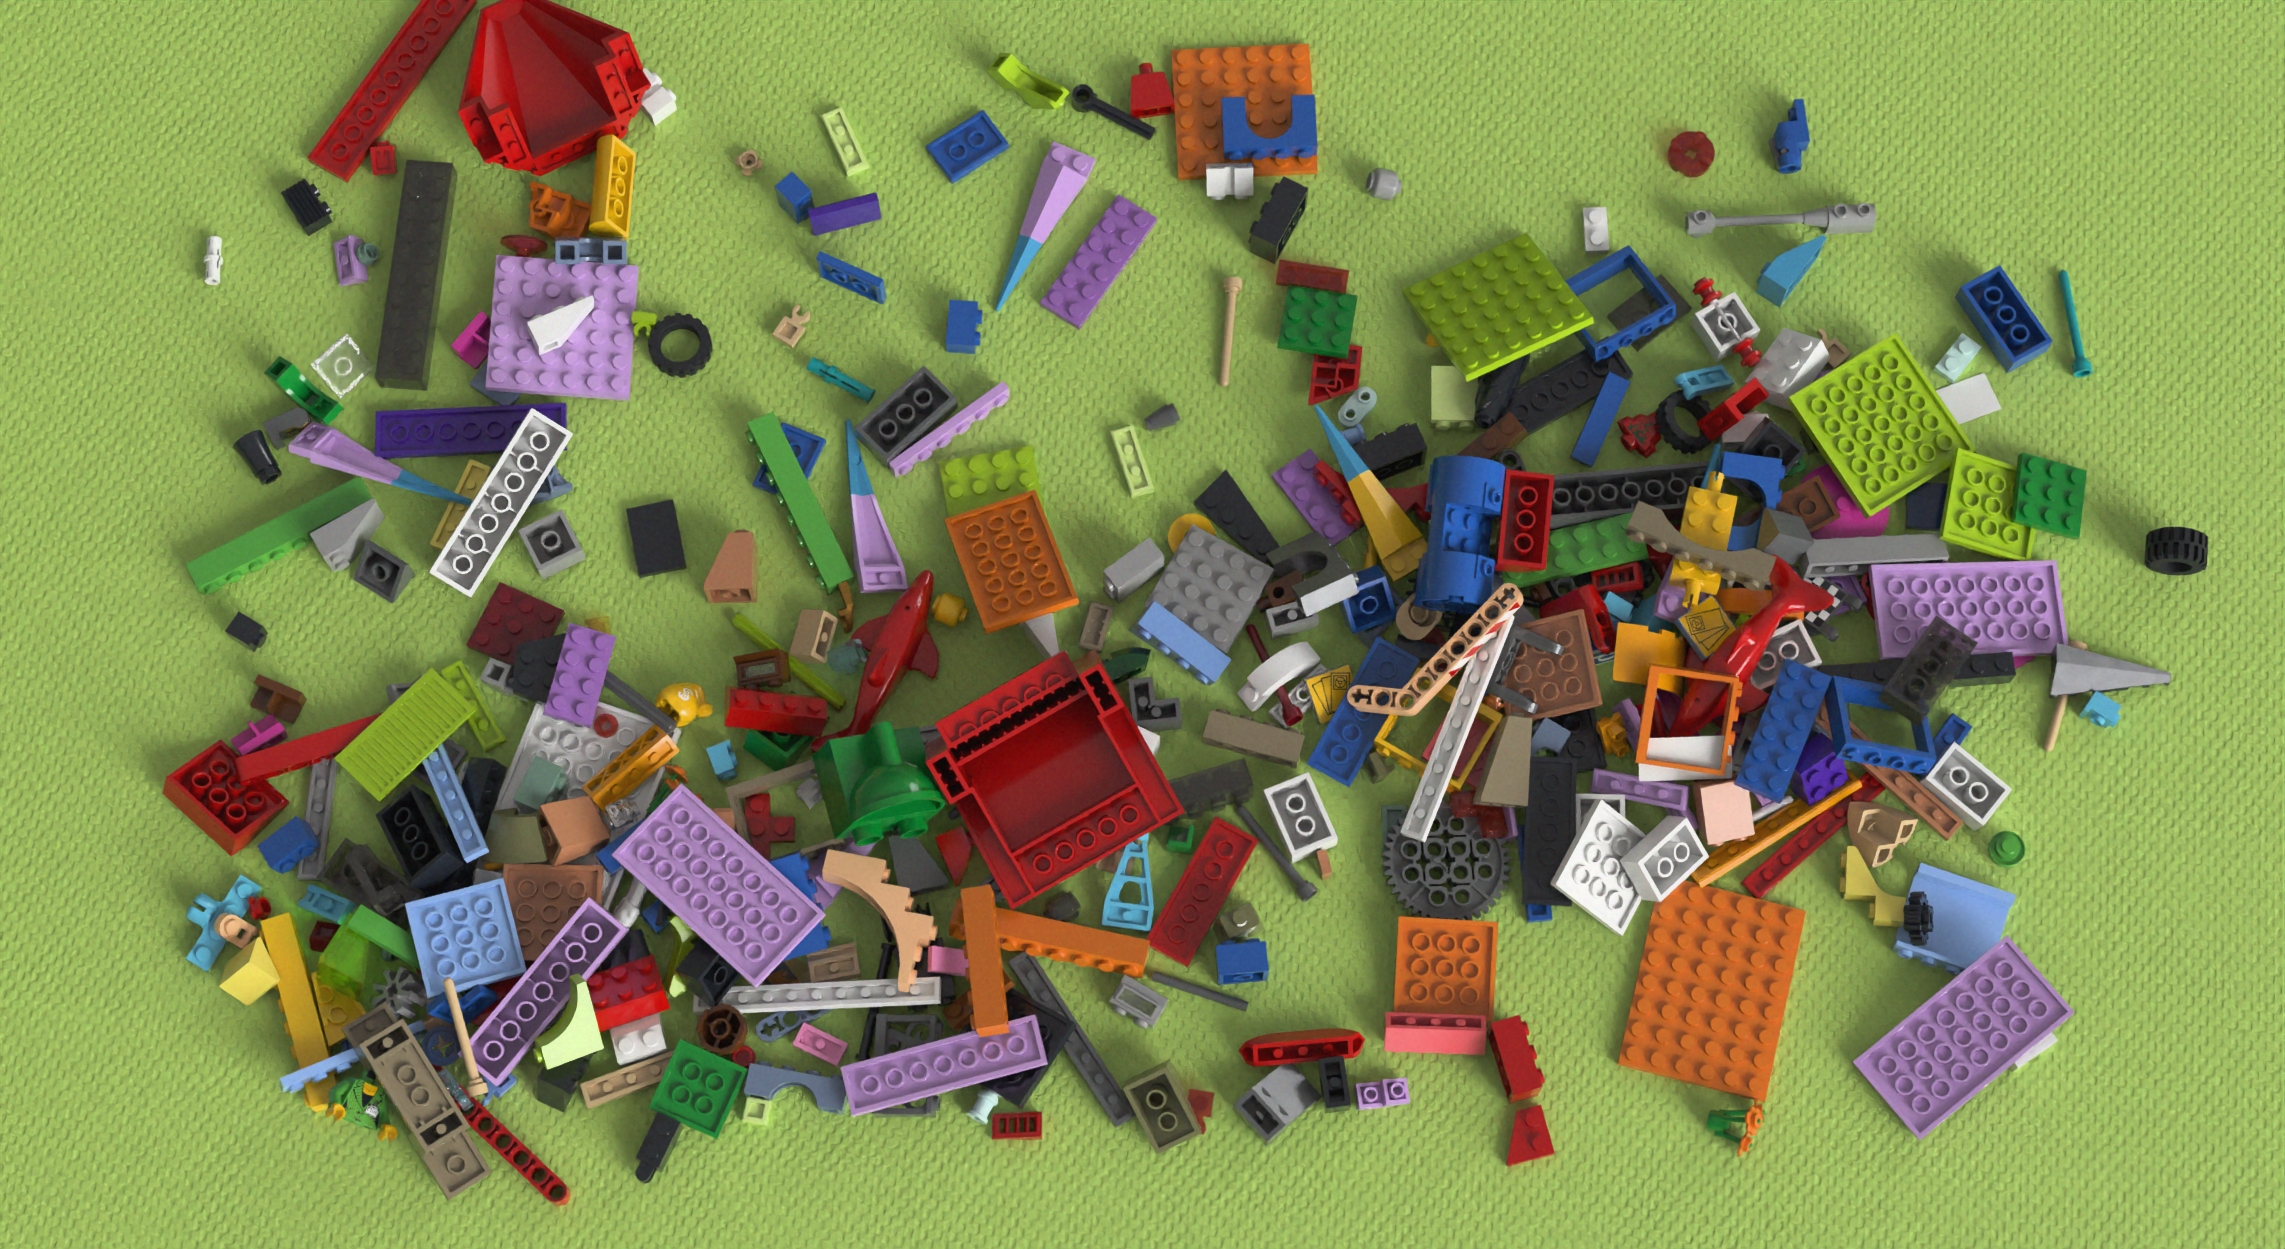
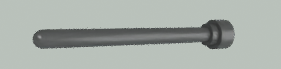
(1304, 888)

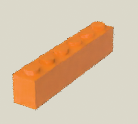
(984, 961)

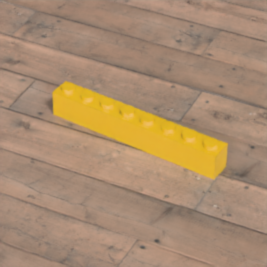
(298, 1004)

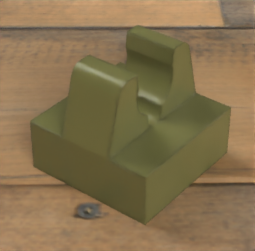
(1376, 768)

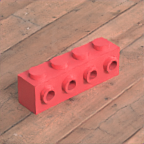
(1435, 1033)

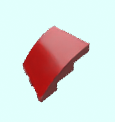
(1334, 375)

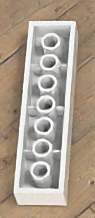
(500, 502)

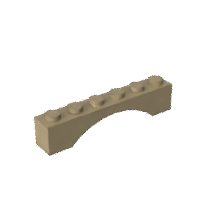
(1745, 566)

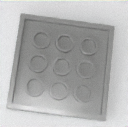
(1211, 587)

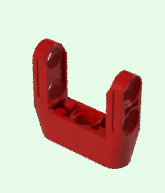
(1593, 605)

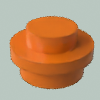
(1492, 702)

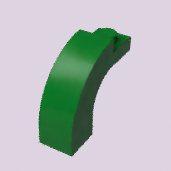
(303, 392)

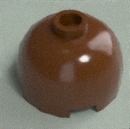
(722, 1029)

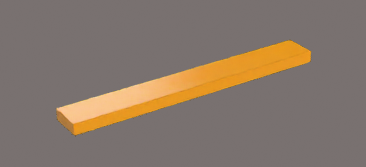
(1768, 832)

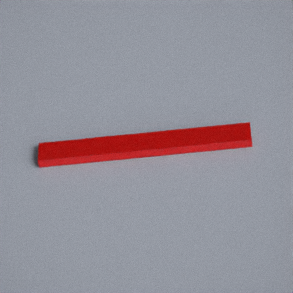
(1808, 840)

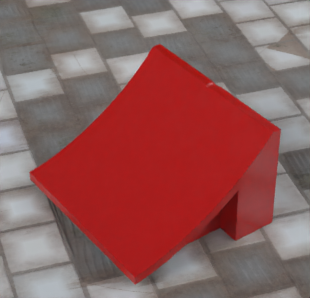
(1050, 774)

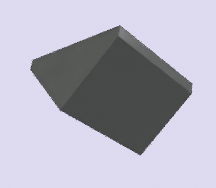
(1783, 535)
(382, 572)

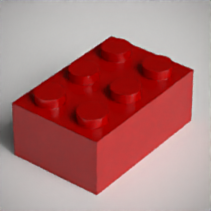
(627, 993)
(1515, 1058)

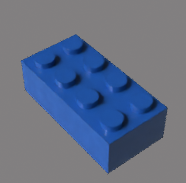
(2003, 319)

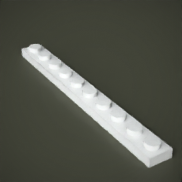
(1454, 734)
(827, 995)

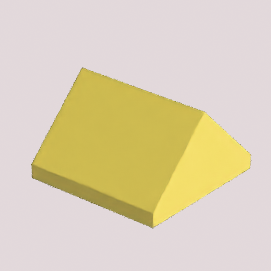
(249, 973)

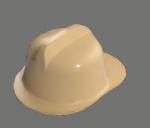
(1415, 621)

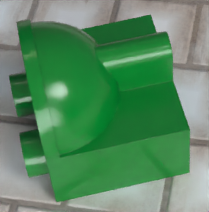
(877, 784)

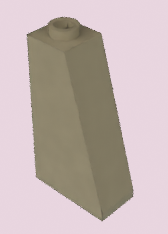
(1507, 765)

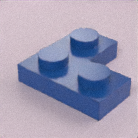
(471, 1004)

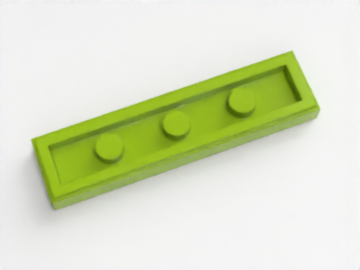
(481, 721)

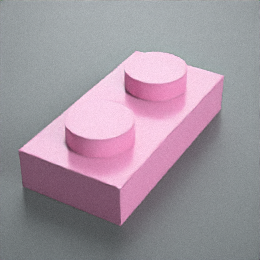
(820, 1044)

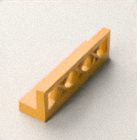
(631, 770)

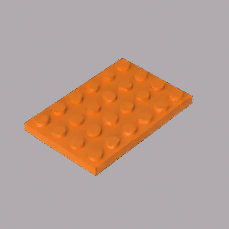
(1011, 561)

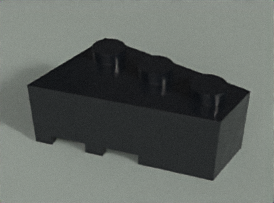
(559, 1083)

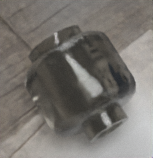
(1062, 906)

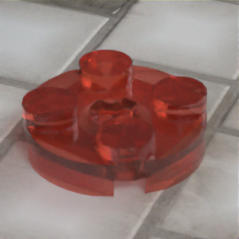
(1684, 164)

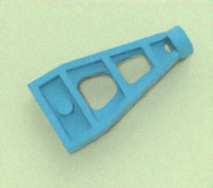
(1128, 915)

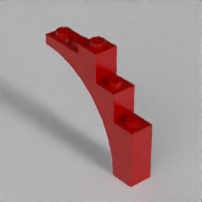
(1407, 498)

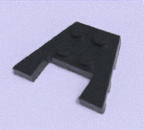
(536, 667)

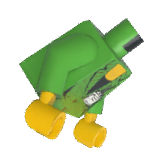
(361, 1104)

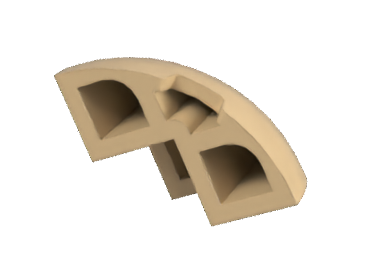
(1878, 830)

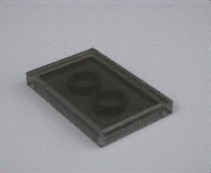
(1641, 305)

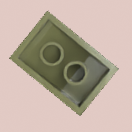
(1162, 1106)

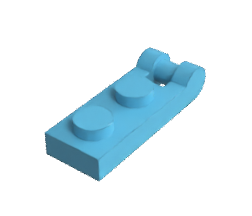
(1704, 381)
(326, 904)

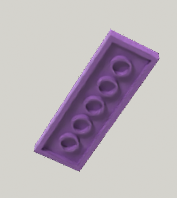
(1098, 262)

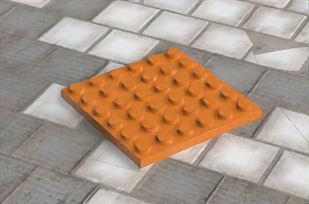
(1258, 73)

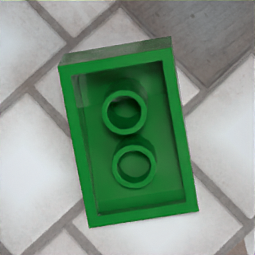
(776, 748)

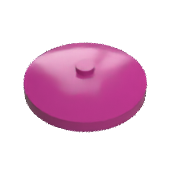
(1851, 521)

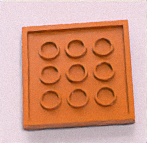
(1445, 966)

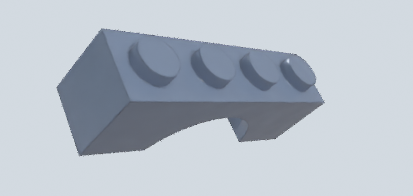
(766, 1081)

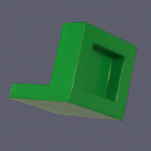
(1180, 839)

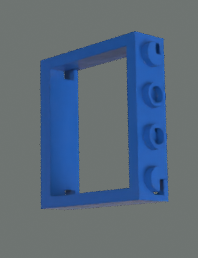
(1606, 269)
(1867, 694)

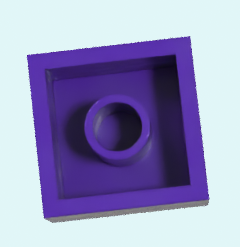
(1817, 770)

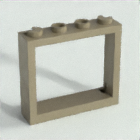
(768, 782)

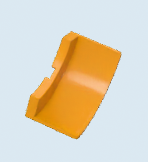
(1639, 647)

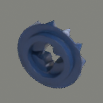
(434, 1055)

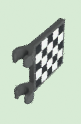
(1820, 618)

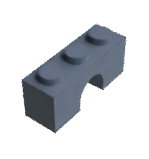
(597, 249)
(1548, 737)

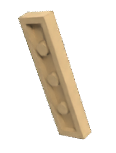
(625, 1081)

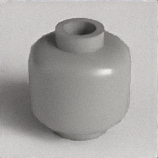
(1383, 184)

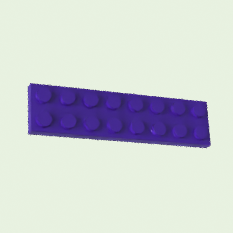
(455, 429)

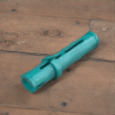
(832, 372)

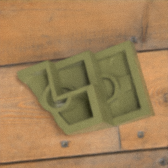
(514, 838)

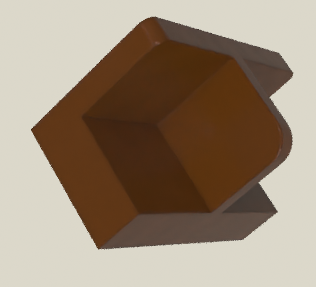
(278, 699)

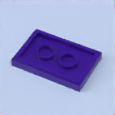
(844, 214)

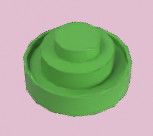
(2006, 849)

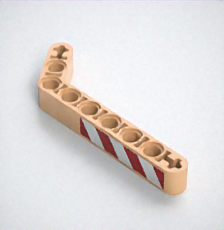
(1444, 655)

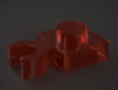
(1202, 1105)

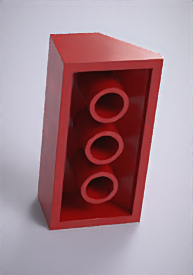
(1524, 522)
(775, 711)

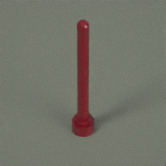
(1291, 713)

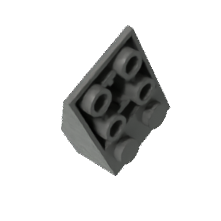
(1276, 1102)

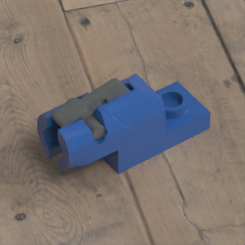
(1790, 139)

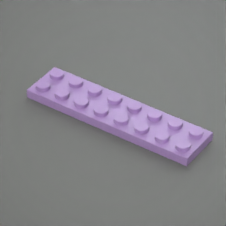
(942, 1066)

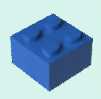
(1372, 603)
(1241, 962)

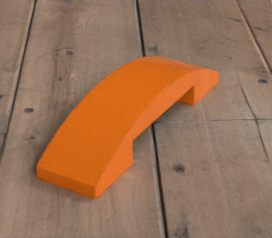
(1748, 602)

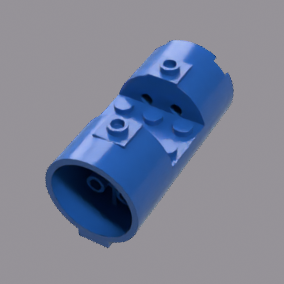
(1462, 501)

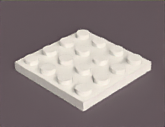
(1592, 868)

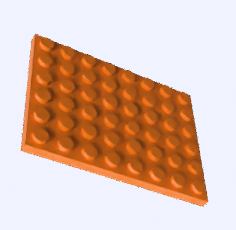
(1712, 989)

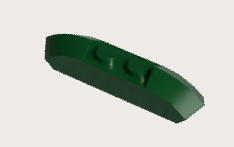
(1126, 663)

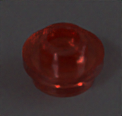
(602, 719)

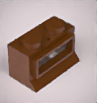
(763, 669)

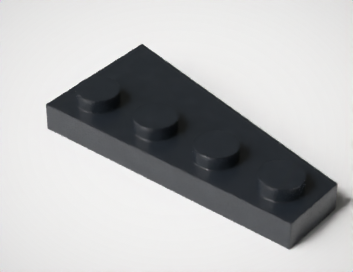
(1235, 516)

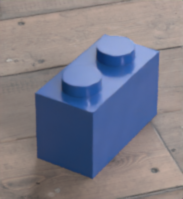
(794, 197)
(962, 326)
(289, 845)

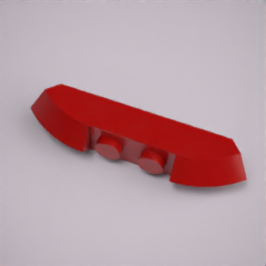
(1301, 1046)

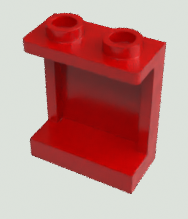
(1732, 409)

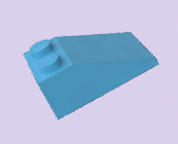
(1786, 271)

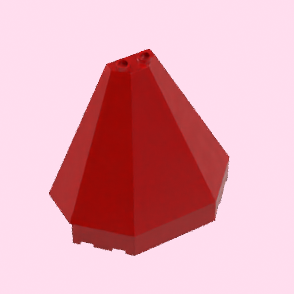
(547, 85)

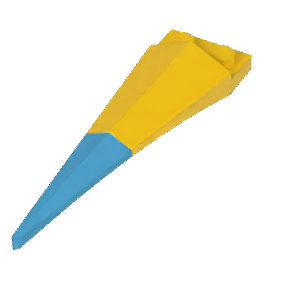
(1391, 531)

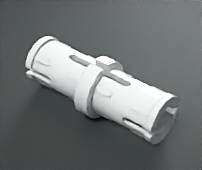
(213, 260)

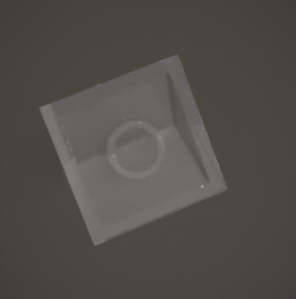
(341, 366)

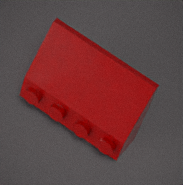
(216, 802)

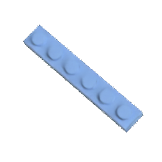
(455, 804)
(339, 1063)

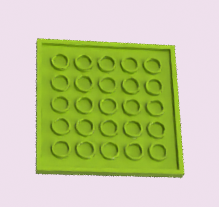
(1497, 307)
(1879, 425)

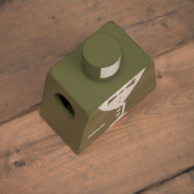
(1238, 924)

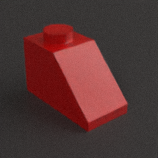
(956, 852)

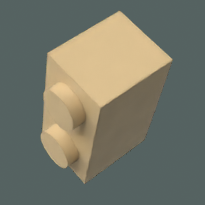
(813, 636)

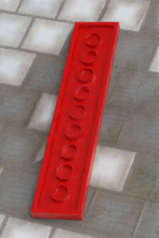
(388, 85)

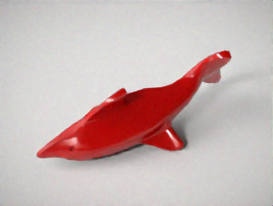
(896, 646)
(1742, 652)

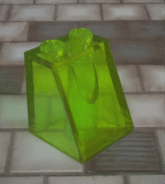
(345, 962)

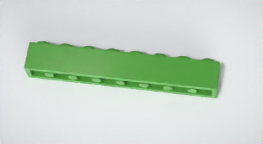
(800, 503)
(274, 538)

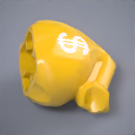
(683, 702)

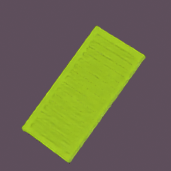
(405, 734)

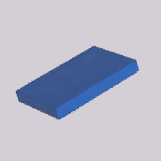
(967, 146)
(851, 278)
(806, 450)

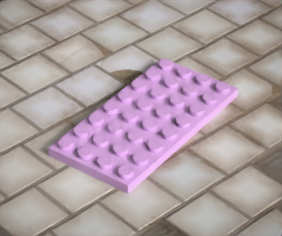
(1994, 603)
(718, 885)
(1963, 1037)

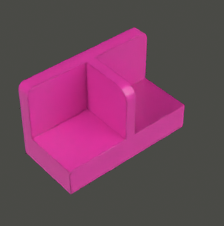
(473, 342)
(259, 736)

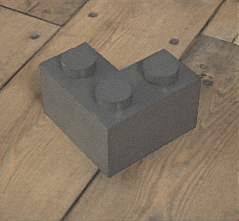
(1152, 713)

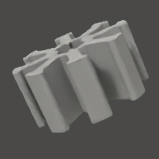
(400, 992)

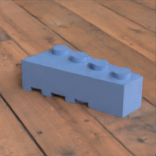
(1180, 643)

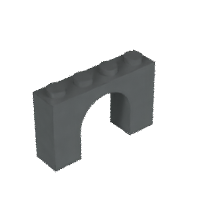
(1312, 553)

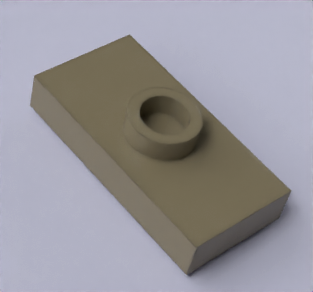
(1095, 627)

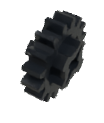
(1918, 918)

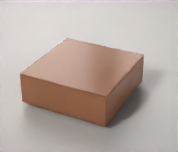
(1323, 864)

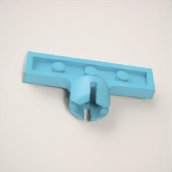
(210, 943)

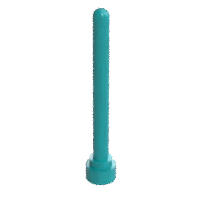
(2081, 365)

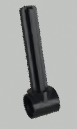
(1109, 111)

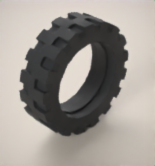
(688, 366)
(1672, 432)

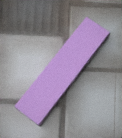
(1650, 792)

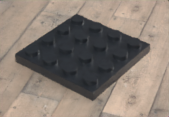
(1054, 1033)

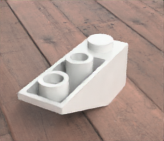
(555, 327)

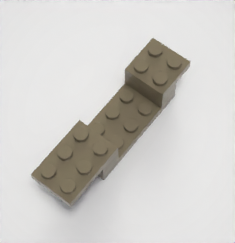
(419, 1097)

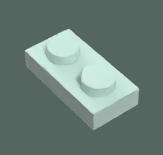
(1957, 358)

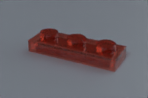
(1312, 276)

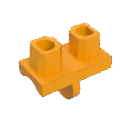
(1613, 735)

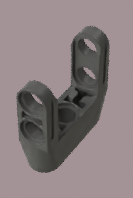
(1512, 643)

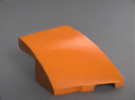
(557, 213)

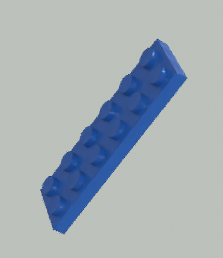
(1782, 731)
(1353, 732)

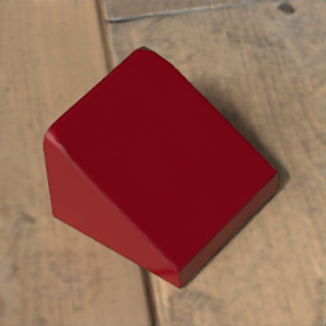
(322, 935)

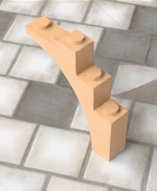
(870, 880)

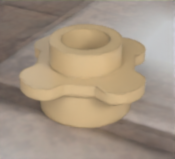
(746, 156)

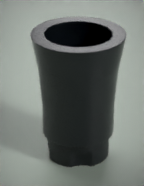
(258, 457)

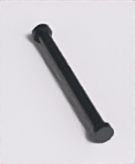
(887, 950)

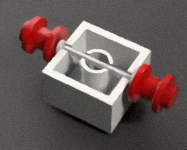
(1725, 325)

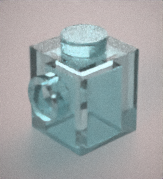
(847, 657)

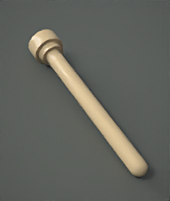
(1232, 286)
(2059, 708)
(476, 1084)

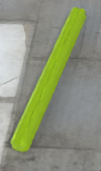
(795, 665)

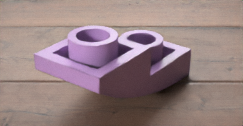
(1381, 1094)

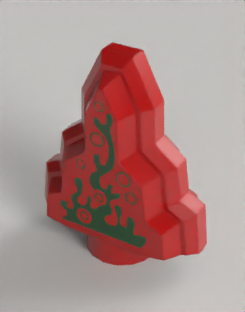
(1640, 434)

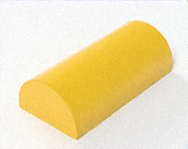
(612, 188)

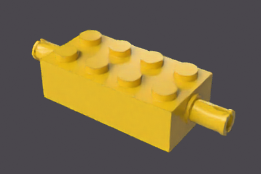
(1707, 522)

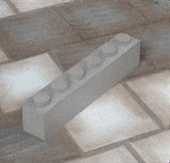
(1856, 554)

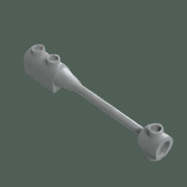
(1834, 219)

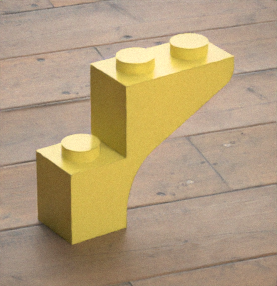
(1860, 886)

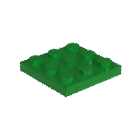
(1317, 321)
(2048, 496)
(698, 1088)

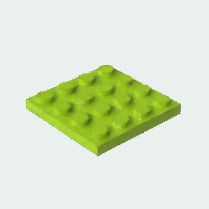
(988, 478)
(1981, 508)

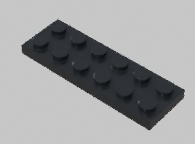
(1562, 389)
(1548, 828)

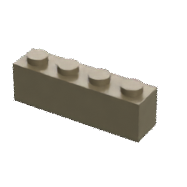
(1253, 738)

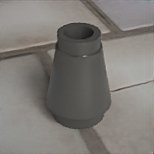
(1163, 417)

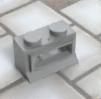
(1138, 1003)

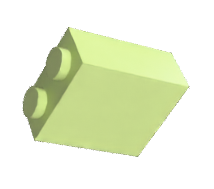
(1451, 399)

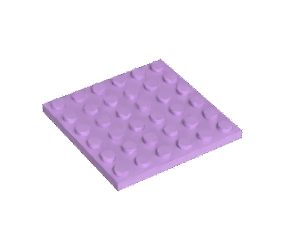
(592, 359)

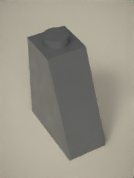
(915, 866)

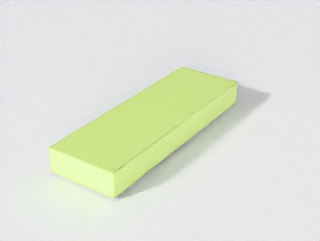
(844, 141)
(1132, 461)

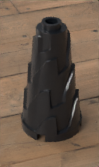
(1496, 389)

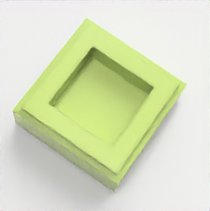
(756, 1111)

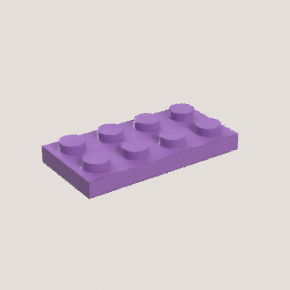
(1311, 499)
(579, 675)

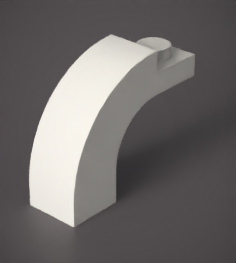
(1277, 670)

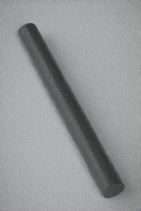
(1200, 991)

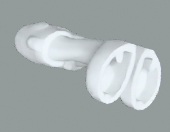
(630, 906)

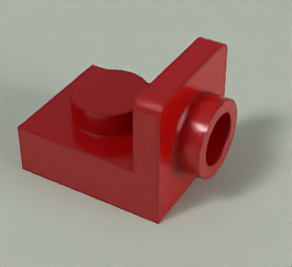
(383, 158)

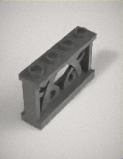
(886, 1037)

